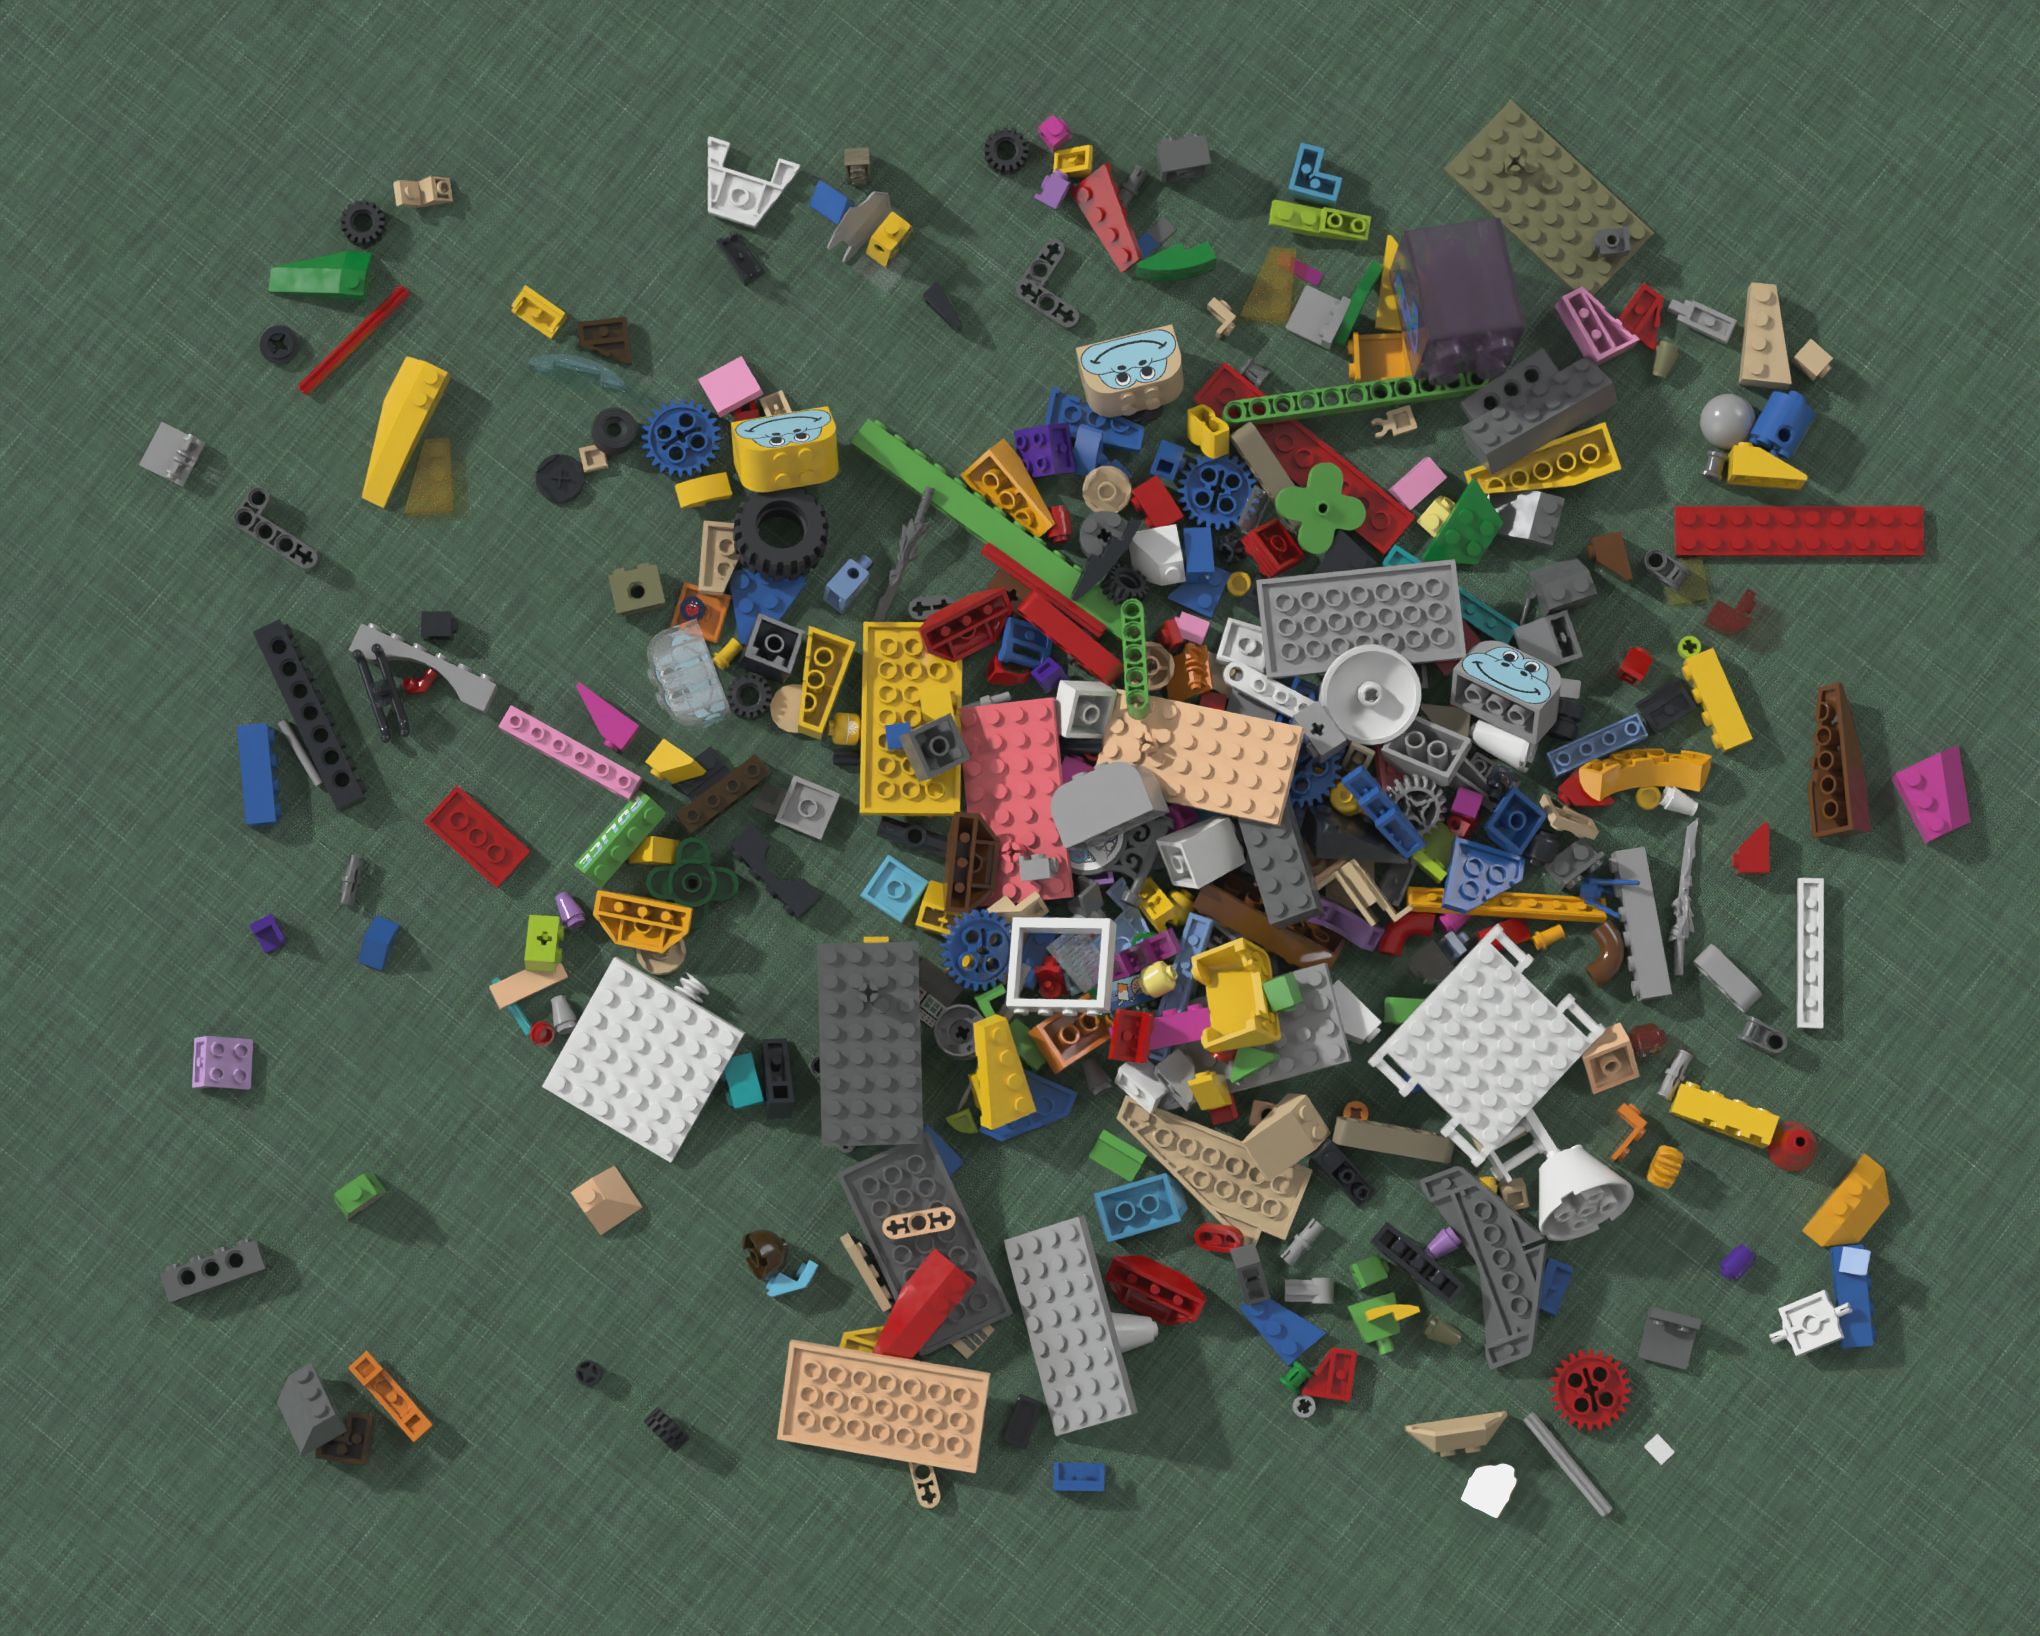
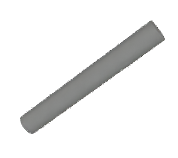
(301, 752)

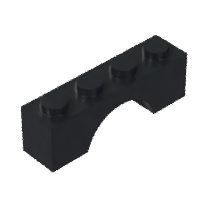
(753, 849)

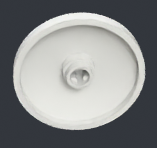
(1371, 694)

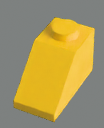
(673, 764)

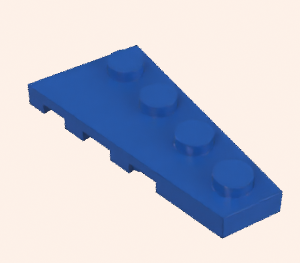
(1118, 431)

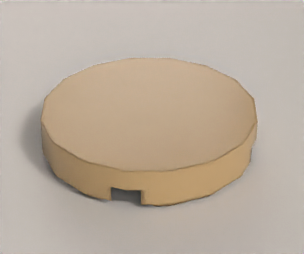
(1107, 489)
(786, 708)
(662, 963)

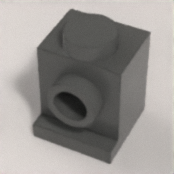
(1606, 250)

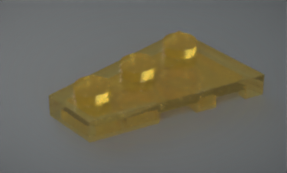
(1273, 288)
(433, 480)

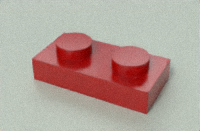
(1169, 635)

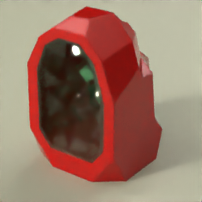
(1006, 673)

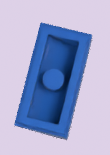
(830, 202)

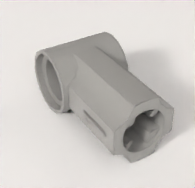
(1314, 1291)

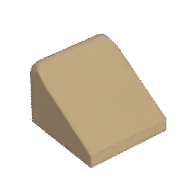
(1514, 1193)

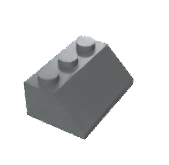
(309, 1410)

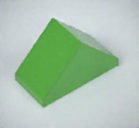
(1250, 1061)

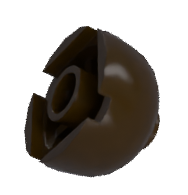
(766, 1253)

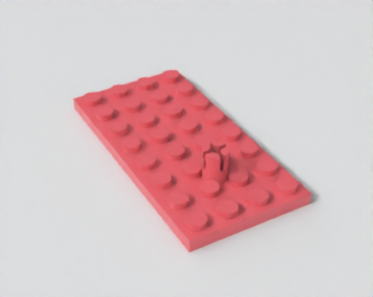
(1012, 786)

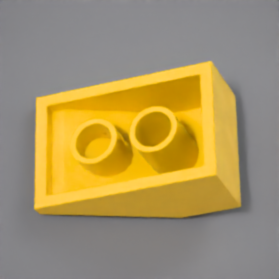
(1759, 468)

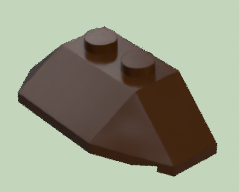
(969, 863)

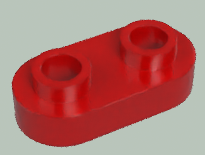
(1221, 1239)

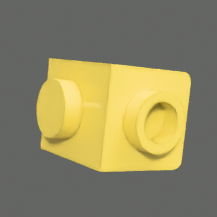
(1436, 514)

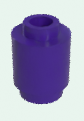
(1737, 1263)

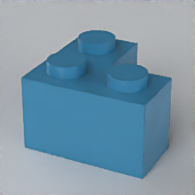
(1308, 182)

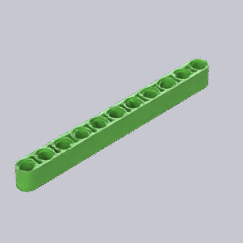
(1344, 403)

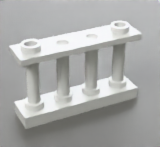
(1541, 1144)

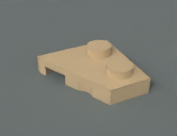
(1568, 819)

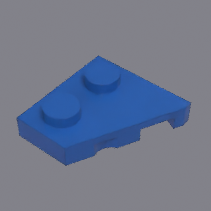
(1201, 596)

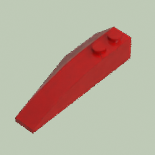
(922, 1306)

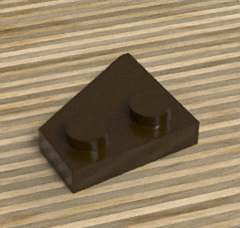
(607, 338)

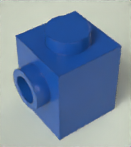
(1168, 460)

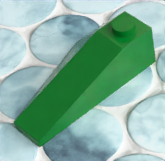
(329, 276)

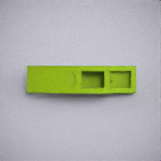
(1319, 222)

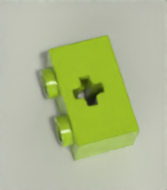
(540, 956)

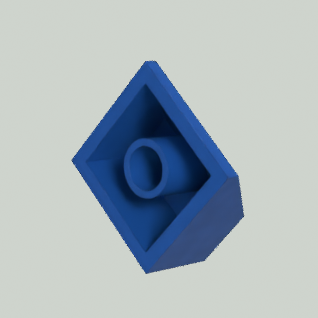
(1514, 822)

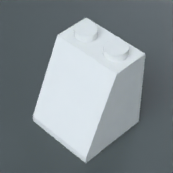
(1201, 852)
(1356, 1018)

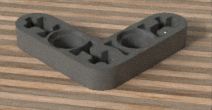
(1038, 283)

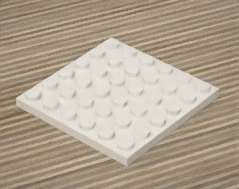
(643, 1059)

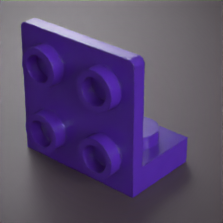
(1045, 449)

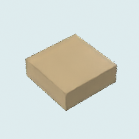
(593, 459)

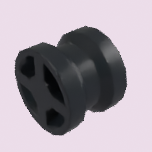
(585, 1371)

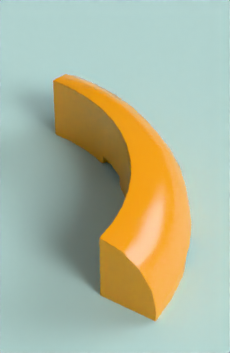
(1644, 769)

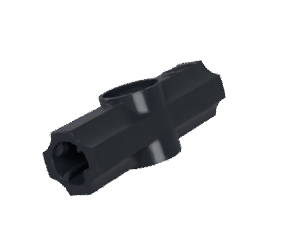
(898, 832)

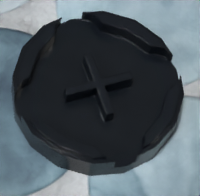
(560, 478)

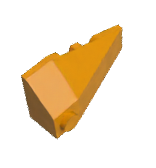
(1005, 482)

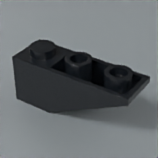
(1342, 1172)

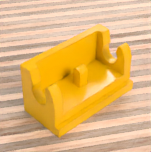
(538, 312)
(1156, 906)

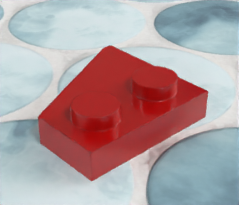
(1333, 1376)

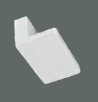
(1141, 1084)

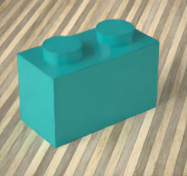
(742, 1082)

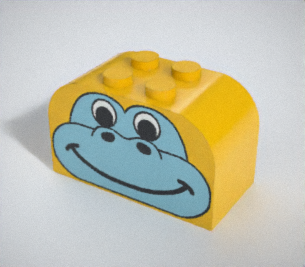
(786, 450)

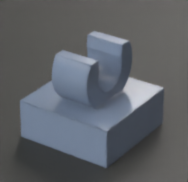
(1453, 945)

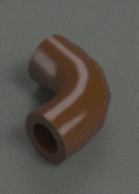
(1611, 954)

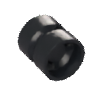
(1567, 717)

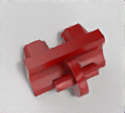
(1051, 979)

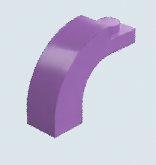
(1348, 924)

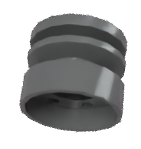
(948, 1029)

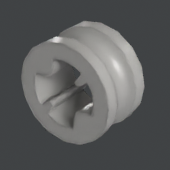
(1296, 1403)

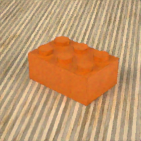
(1070, 1038)

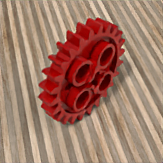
(1611, 1384)

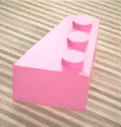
(1593, 327)

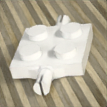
(1811, 1323)

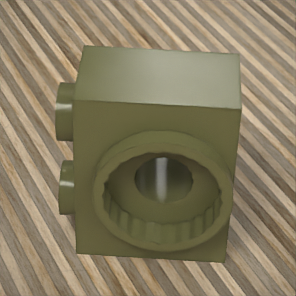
(644, 577)

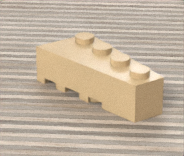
(1764, 347)

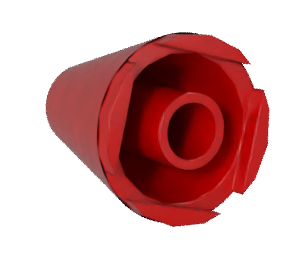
(1784, 1150)

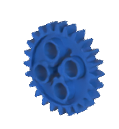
(692, 457)
(1196, 486)
(1317, 783)
(957, 948)

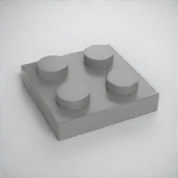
(807, 808)

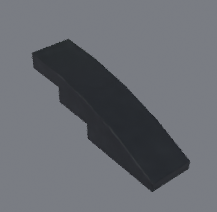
(1099, 566)

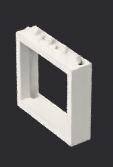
(1068, 926)

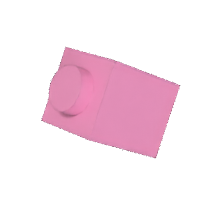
(1192, 628)

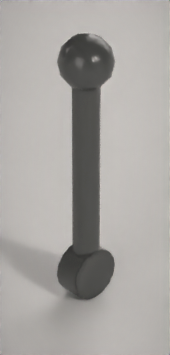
(1530, 594)

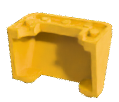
(1236, 996)

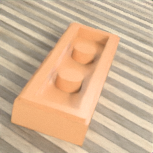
(524, 985)

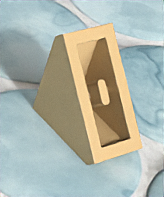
(775, 404)

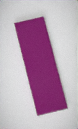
(1307, 273)

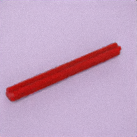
(345, 348)
(1045, 590)

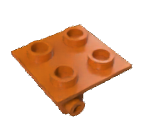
(1190, 673)

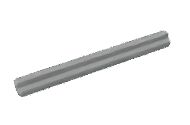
(1568, 1464)

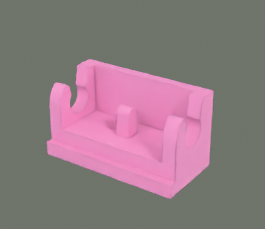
(1417, 483)

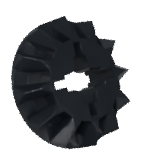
(277, 334)

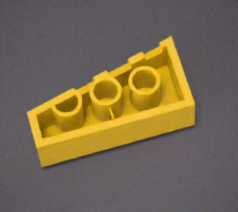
(823, 676)
(1002, 1081)
(1724, 1115)

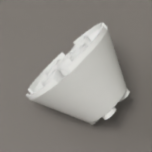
(1578, 1194)

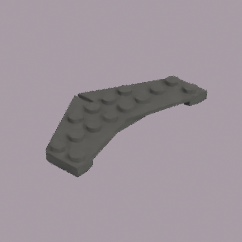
(1497, 1242)

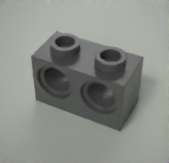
(1250, 1274)

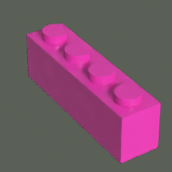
(1178, 1028)

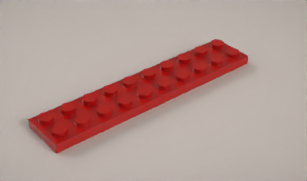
(1301, 450)
(1799, 531)

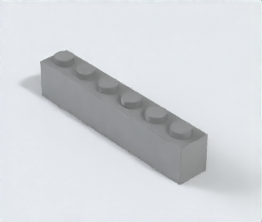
(1640, 925)

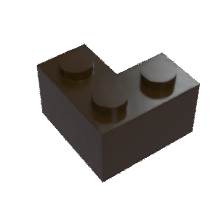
(356, 1443)

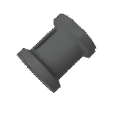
(1254, 372)
(1714, 466)

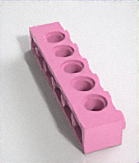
(570, 753)

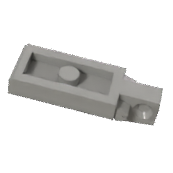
(1703, 319)

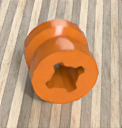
(1362, 1113)

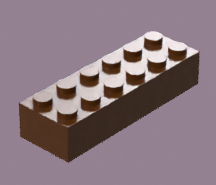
(1241, 908)

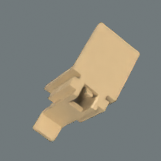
(1363, 891)

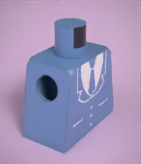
(848, 583)

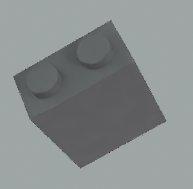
(1562, 586)

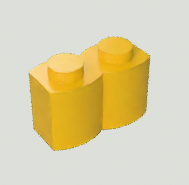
(1208, 431)

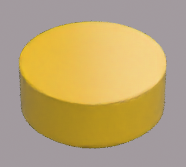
(1238, 584)
(1648, 797)

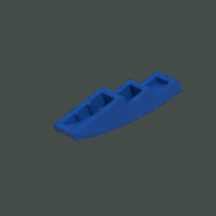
(1383, 812)

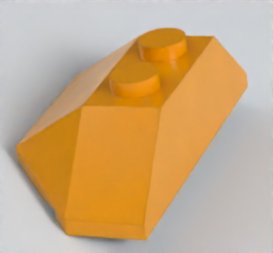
(642, 920)
(1851, 1206)

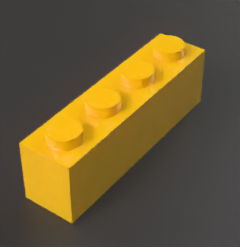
(1717, 701)

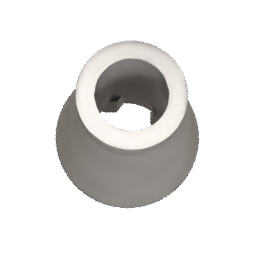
(563, 1016)

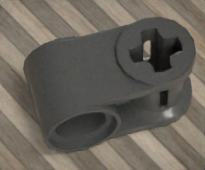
(1667, 570)
(1761, 1036)

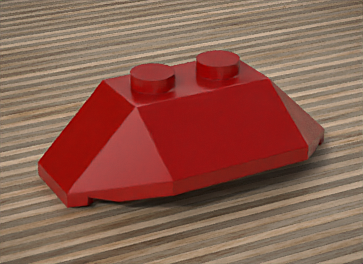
(966, 624)
(1154, 1289)

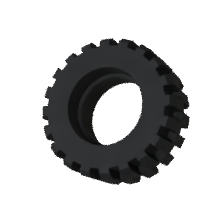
(773, 561)

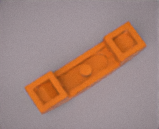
(390, 1396)

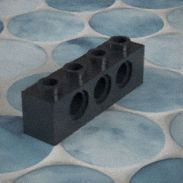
(1417, 1264)

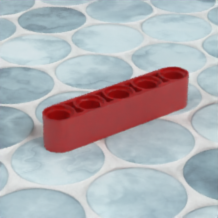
(1071, 638)

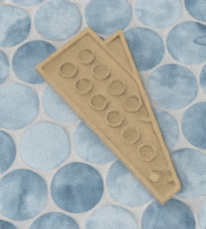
(1219, 1172)

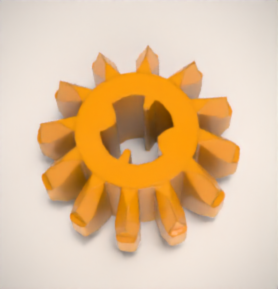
(1665, 1167)

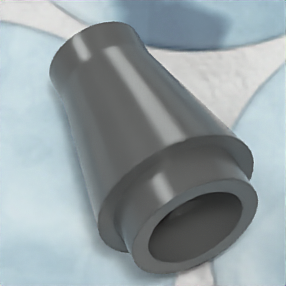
(1097, 1079)

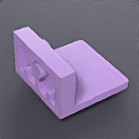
(222, 1062)

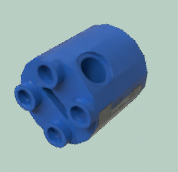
(1782, 424)

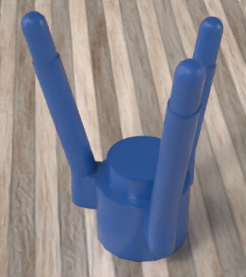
(1593, 890)

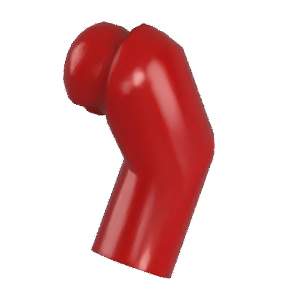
(419, 685)

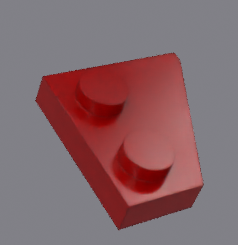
(1642, 315)

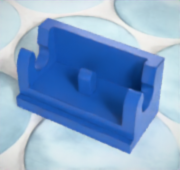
(1197, 554)
(1554, 1285)
(1079, 1476)

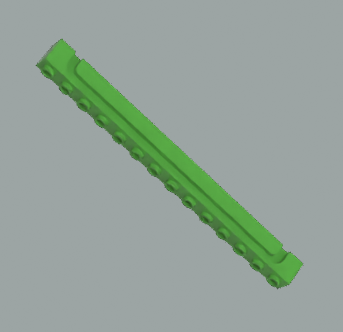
(982, 521)

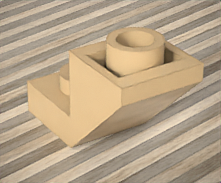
(423, 193)
(1030, 907)

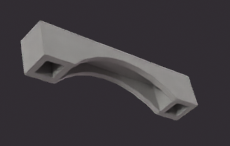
(472, 690)

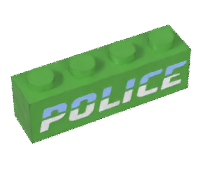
(620, 839)

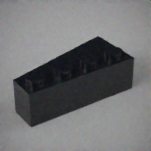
(1344, 556)

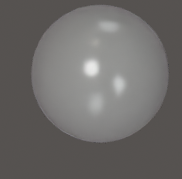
(1727, 420)

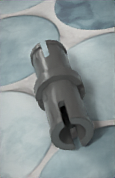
(1131, 187)
(351, 880)

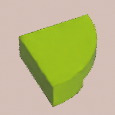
(963, 1122)

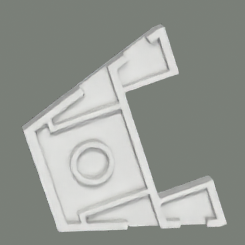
(739, 195)

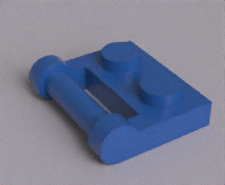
(1025, 636)

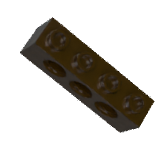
(723, 795)

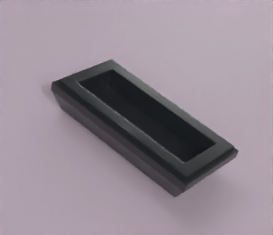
(1022, 1421)

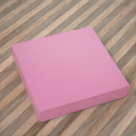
(730, 386)

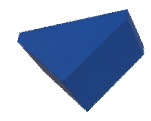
(378, 943)

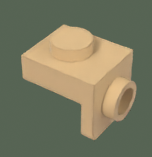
(1223, 313)

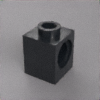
(438, 625)

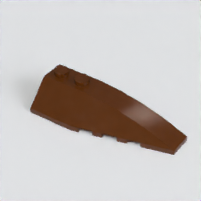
(1838, 778)

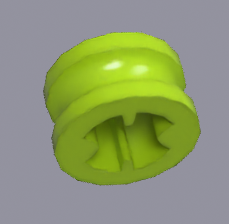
(1693, 641)

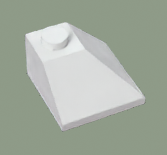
(1158, 555)

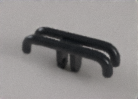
(382, 692)

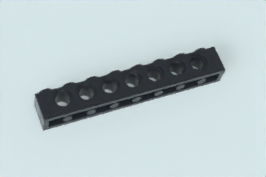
(267, 639)

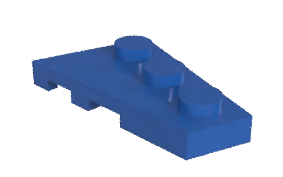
(1282, 1328)

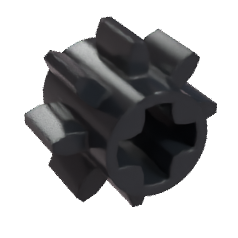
(1231, 548)

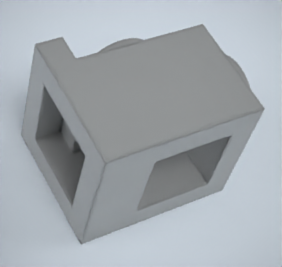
(1038, 867)

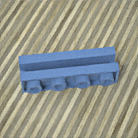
(1596, 745)

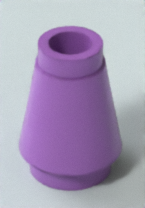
(570, 912)
(1443, 1243)

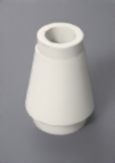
(1677, 801)

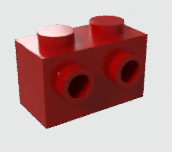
(1156, 504)

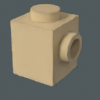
(1813, 360)

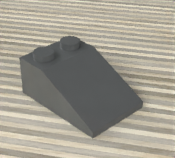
(1528, 516)

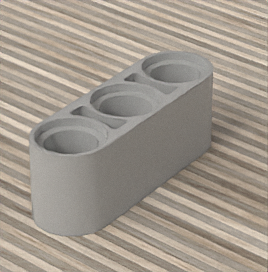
(1727, 978)

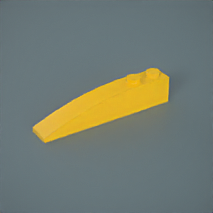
(401, 425)
(1555, 464)

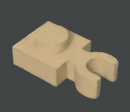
(1398, 422)

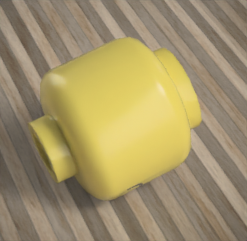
(1157, 979)

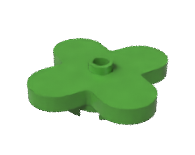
(1303, 504)

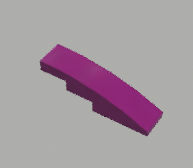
(1145, 953)

